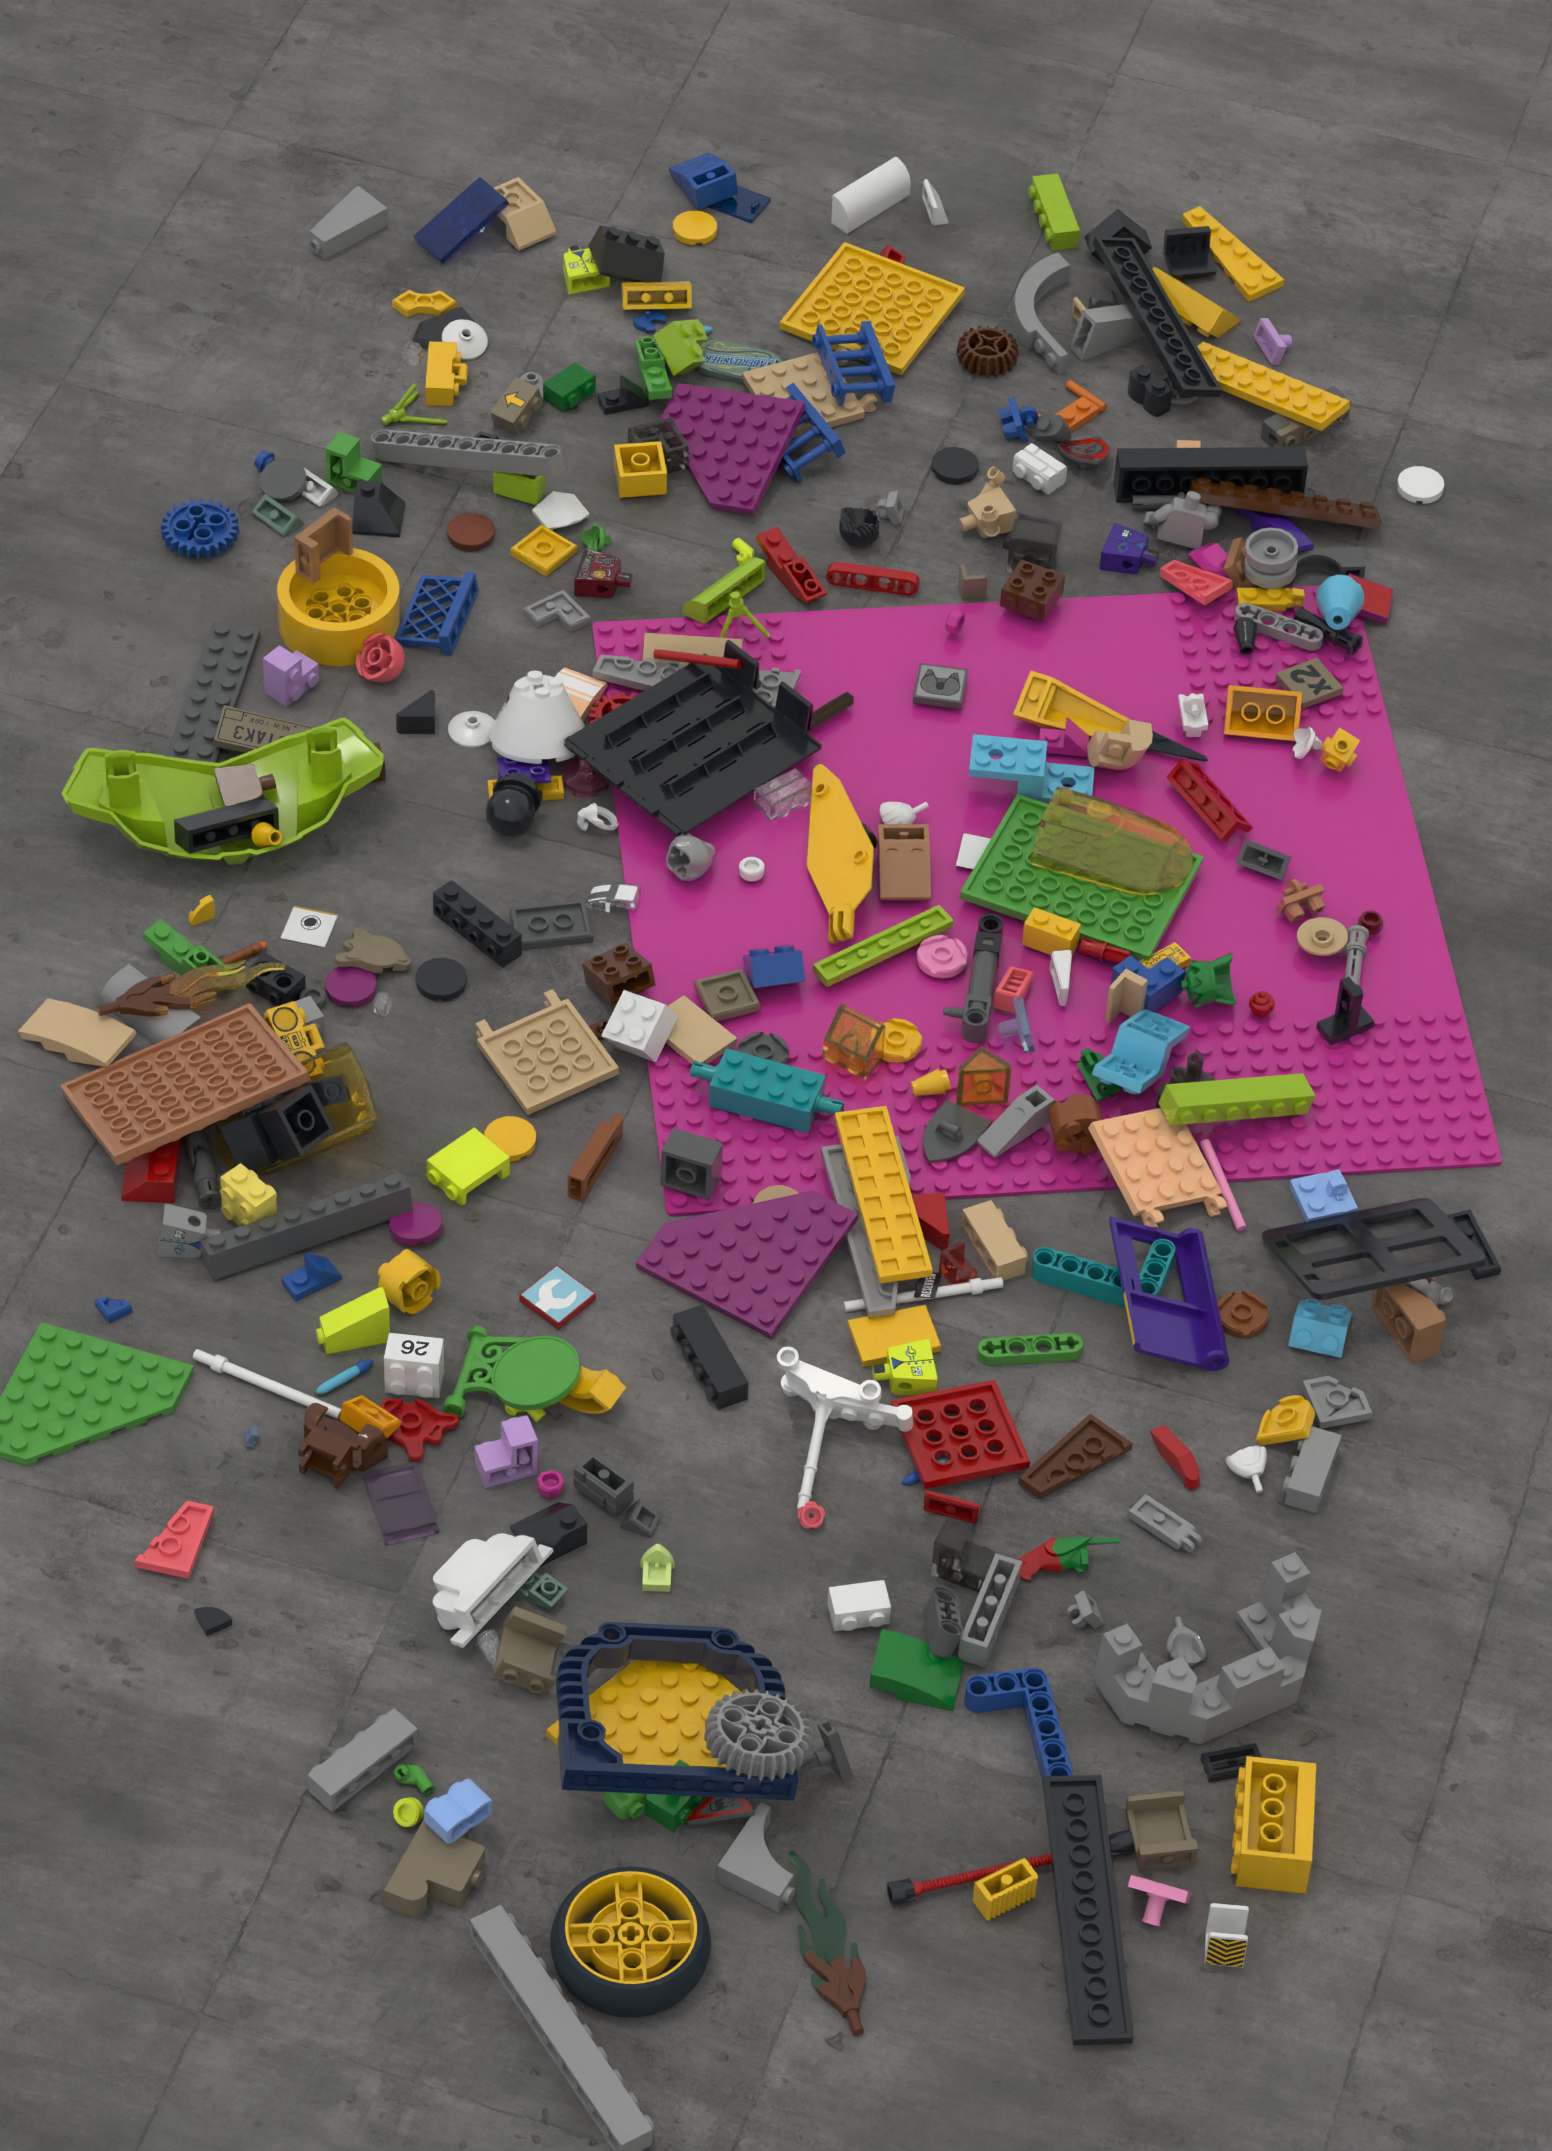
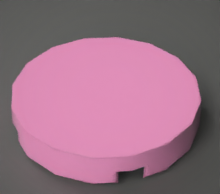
(942, 956)

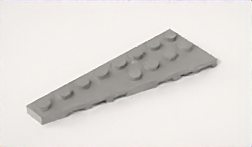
(647, 673)

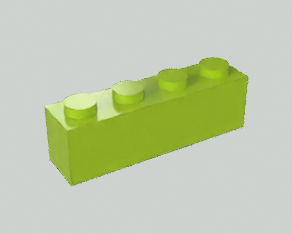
(1054, 212)

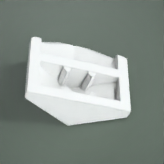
(560, 510)

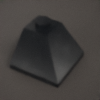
(377, 510)
(555, 1527)

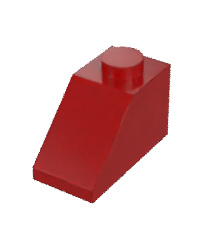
(933, 1218)

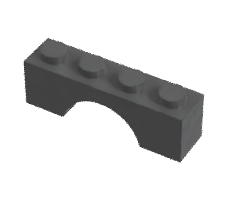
(1331, 561)

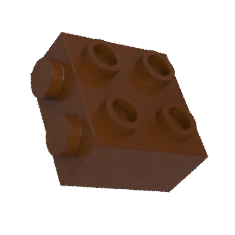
(1032, 590)
(618, 971)

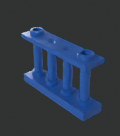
(870, 352)
(818, 429)

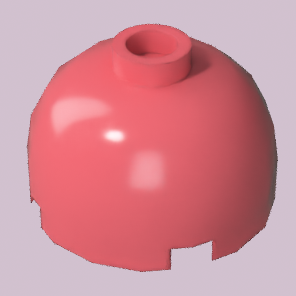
(380, 658)

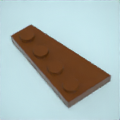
(1075, 1455)

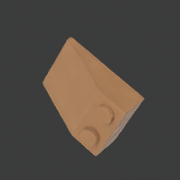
(1410, 1320)

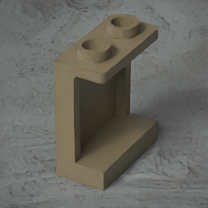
(1160, 1830)

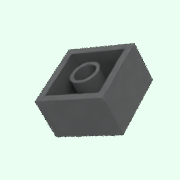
(691, 1163)

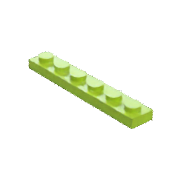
(882, 945)

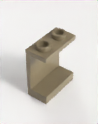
(528, 1650)

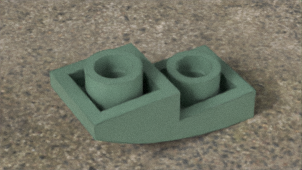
(542, 1590)

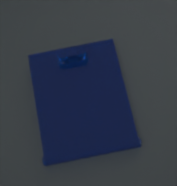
(744, 205)

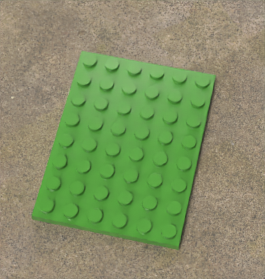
(1013, 886)

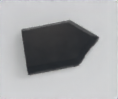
(433, 328)

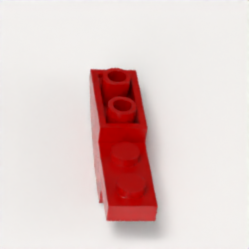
(788, 568)

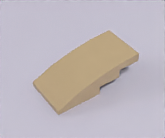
(77, 1033)

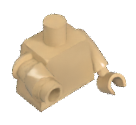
(991, 510)

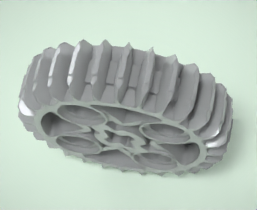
(758, 1734)

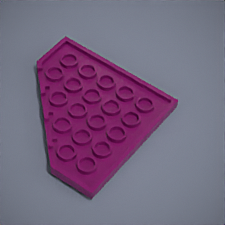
(733, 441)
(750, 1257)

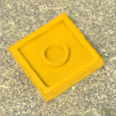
(543, 550)

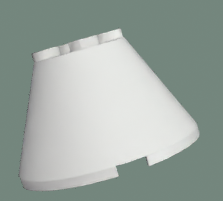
(535, 721)

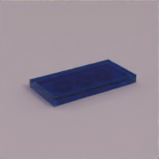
(461, 220)

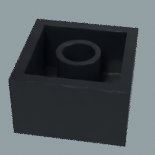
(296, 1122)

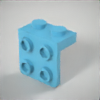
(1320, 1327)

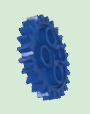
(200, 528)

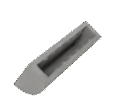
(151, 1027)

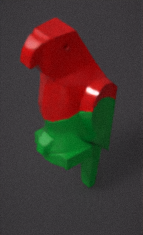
(1060, 1555)

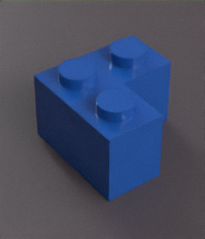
(1163, 980)

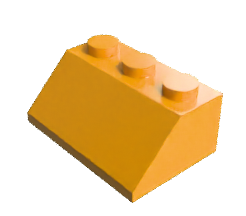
(1262, 712)

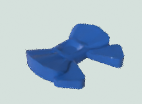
(644, 322)

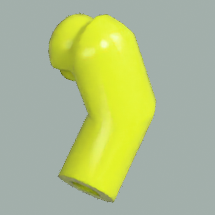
(744, 550)

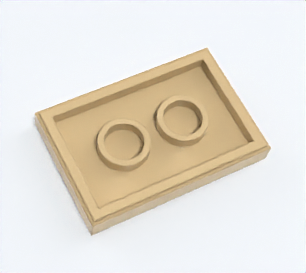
(697, 1034)

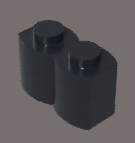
(1149, 391)

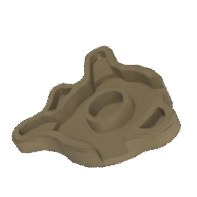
(372, 953)

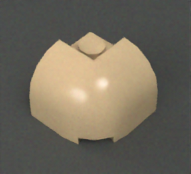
(1120, 749)

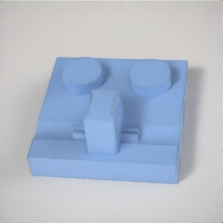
(1322, 1195)

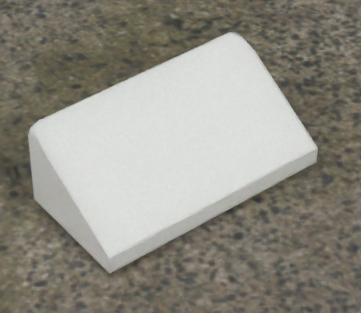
(933, 204)
(318, 490)

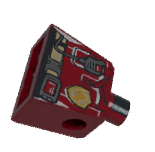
(599, 575)

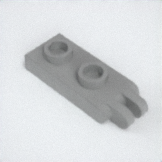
(1164, 1524)

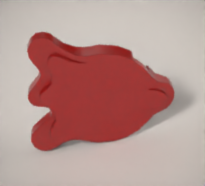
(419, 1425)

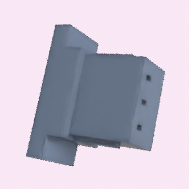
(251, 1436)

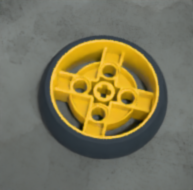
(625, 1989)

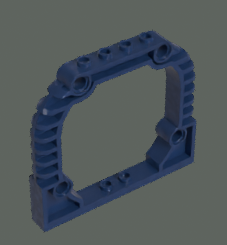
(593, 1765)

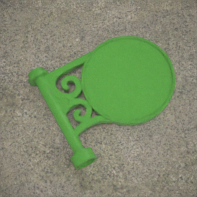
(524, 1376)

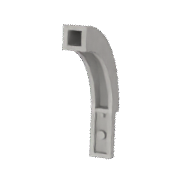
(1036, 283)

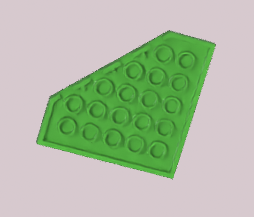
(81, 1391)

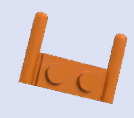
(1081, 410)

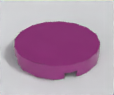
(350, 986)
(417, 1225)

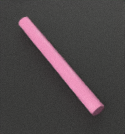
(1223, 1184)

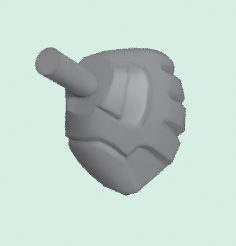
(1186, 1644)

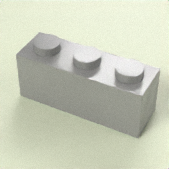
(1311, 1469)

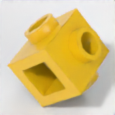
(1339, 750)

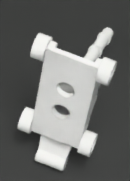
(833, 1399)

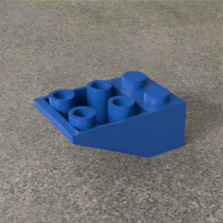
(705, 179)

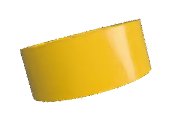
(341, 609)

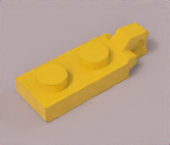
(1271, 599)

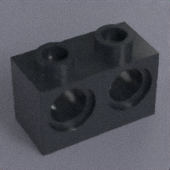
(277, 985)

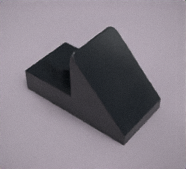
(626, 398)

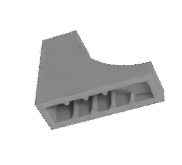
(751, 1868)

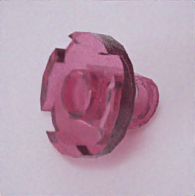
(582, 779)

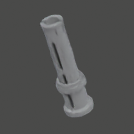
(1349, 950)

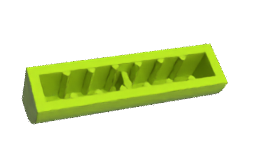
(717, 596)

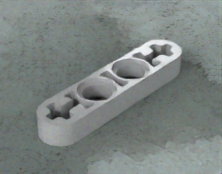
(1280, 623)

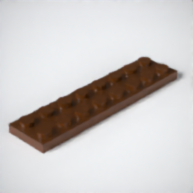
(1287, 504)

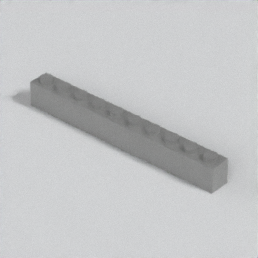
(561, 2031)

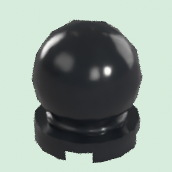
(513, 804)

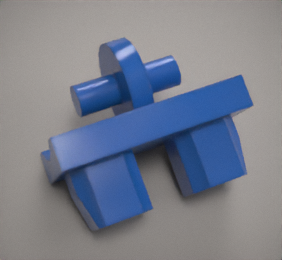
(1026, 416)

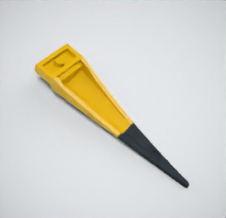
(1049, 702)

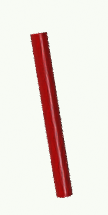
(697, 658)

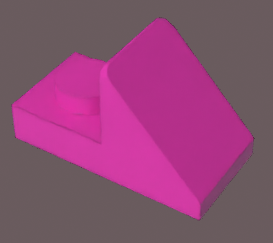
(1070, 741)

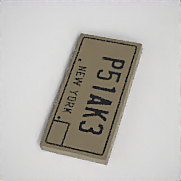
(248, 730)

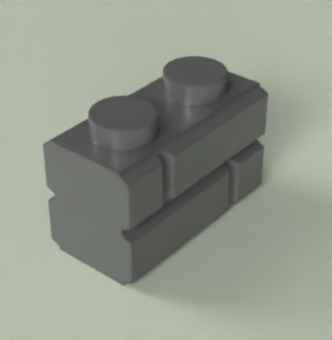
(603, 1484)

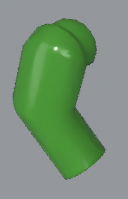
(414, 1776)

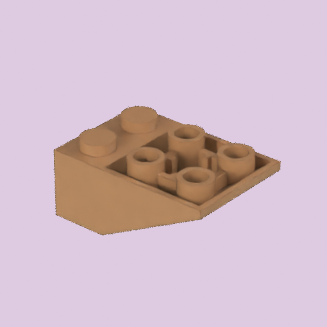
(904, 861)

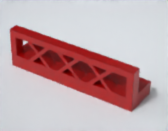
(1207, 800)

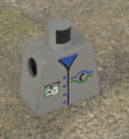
(181, 1232)

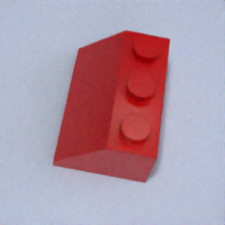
(153, 1175)

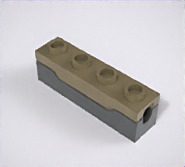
(1286, 432)

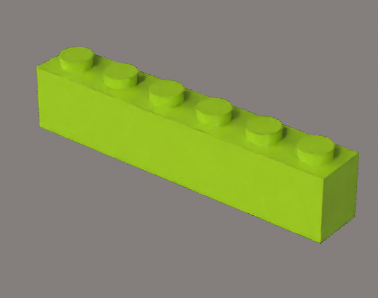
(1236, 1099)

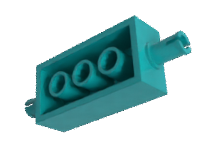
(766, 1090)

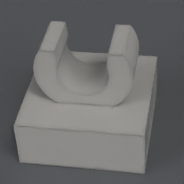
(893, 508)
(1088, 1611)

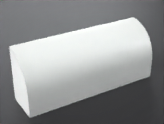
(870, 195)

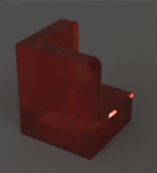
(955, 1266)

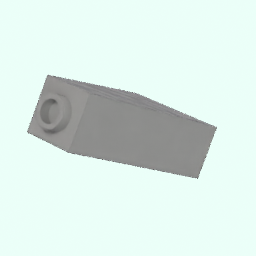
(348, 223)
(1104, 330)

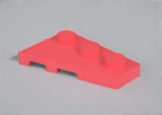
(1195, 581)
(179, 1543)

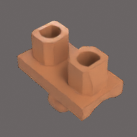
(1300, 895)

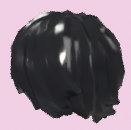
(859, 526)

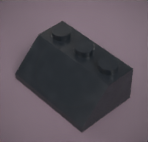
(627, 255)

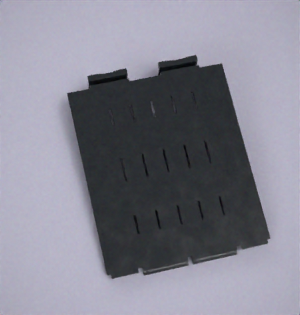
(689, 727)

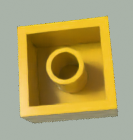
(640, 469)

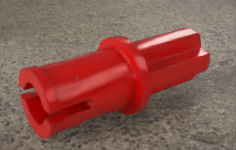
(1103, 951)

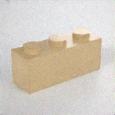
(994, 1240)

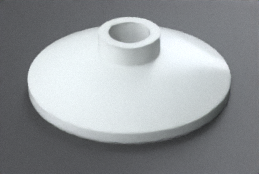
(471, 346)
(470, 729)

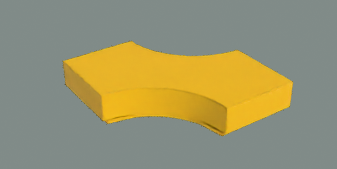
(416, 303)

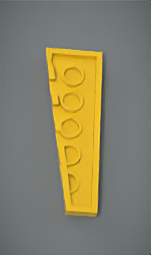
(1248, 271)

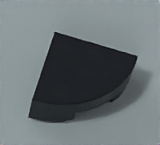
(212, 1619)

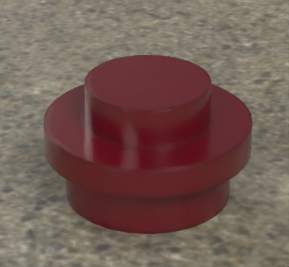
(1371, 921)

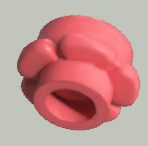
(806, 1521)

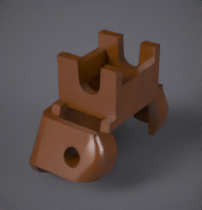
(338, 1448)

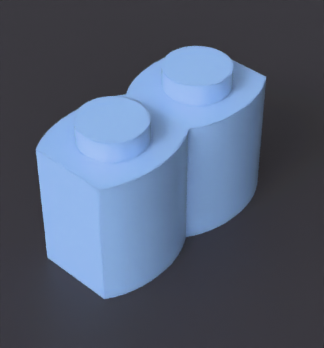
(457, 1810)

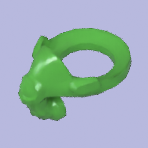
(593, 535)

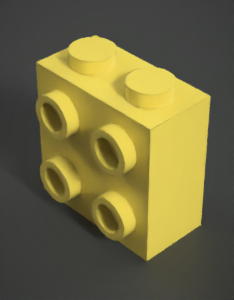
(246, 1196)

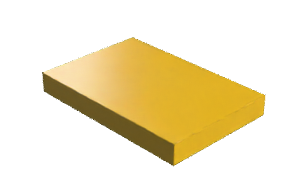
(878, 1334)

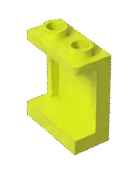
(466, 1165)

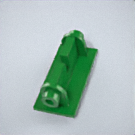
(1086, 1066)

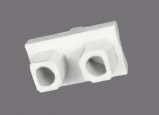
(1193, 714)

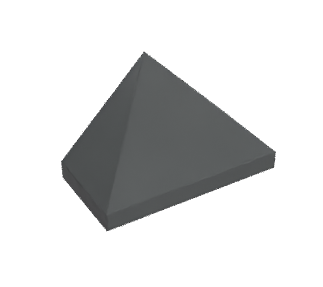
(1263, 859)

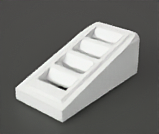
(1060, 971)

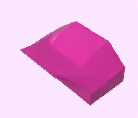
(1210, 558)

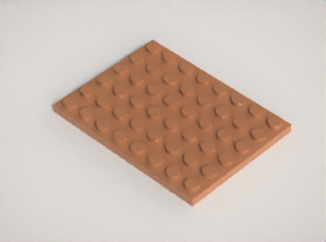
(184, 1083)

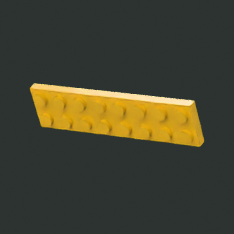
(1273, 389)
(883, 1194)

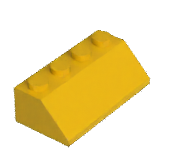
(1196, 308)

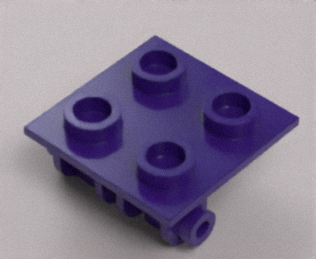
(538, 772)

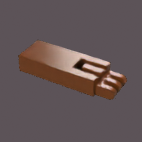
(594, 1158)

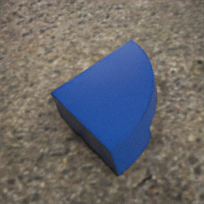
(112, 1309)

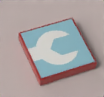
(557, 1297)

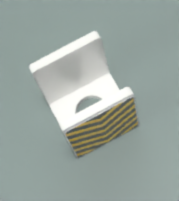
(1226, 1935)

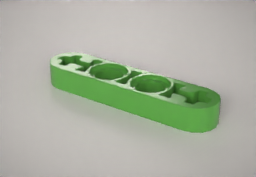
(1029, 1345)

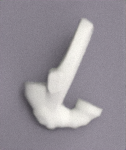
(1304, 737)
(591, 812)

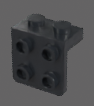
(1189, 252)

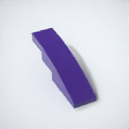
(1263, 520)

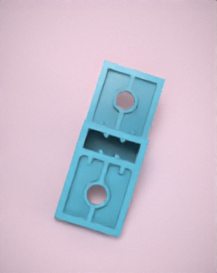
(1025, 762)
(1140, 1051)

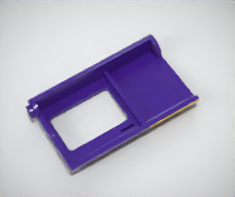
(1166, 1327)

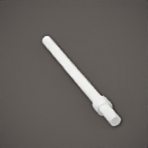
(974, 1286)
(220, 1364)

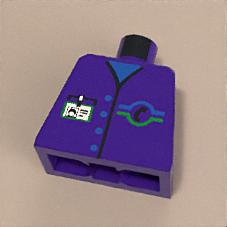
(1126, 551)

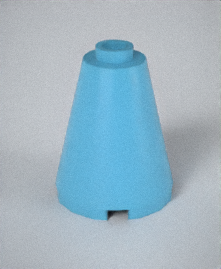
(1339, 600)

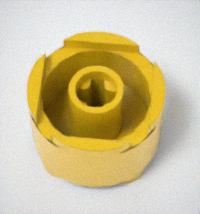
(408, 1282)

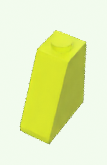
(356, 1323)

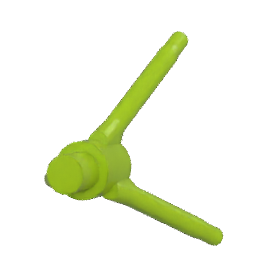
(398, 413)
(738, 609)

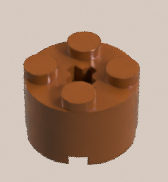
(1071, 1122)

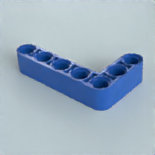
(988, 1694)

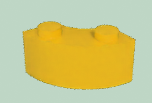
(594, 1392)

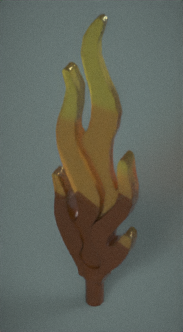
(159, 993)

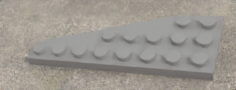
(877, 1298)

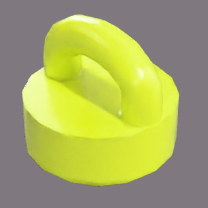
(408, 1812)

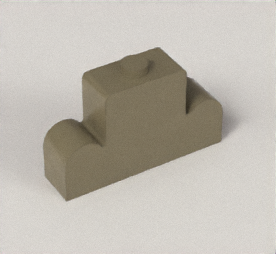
(436, 1871)

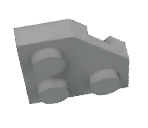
(1335, 1403)

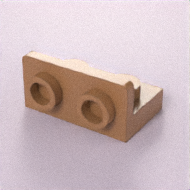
(1235, 565)

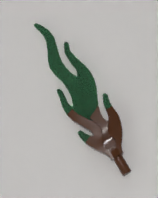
(826, 1958)

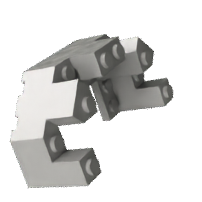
(1244, 1691)

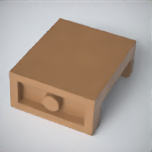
(320, 541)

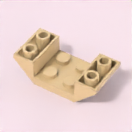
(525, 216)

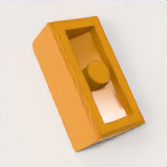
(362, 1411)

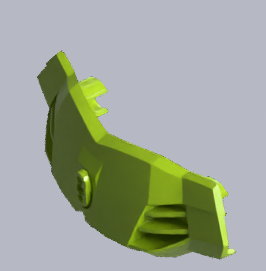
(149, 791)

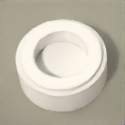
(751, 869)

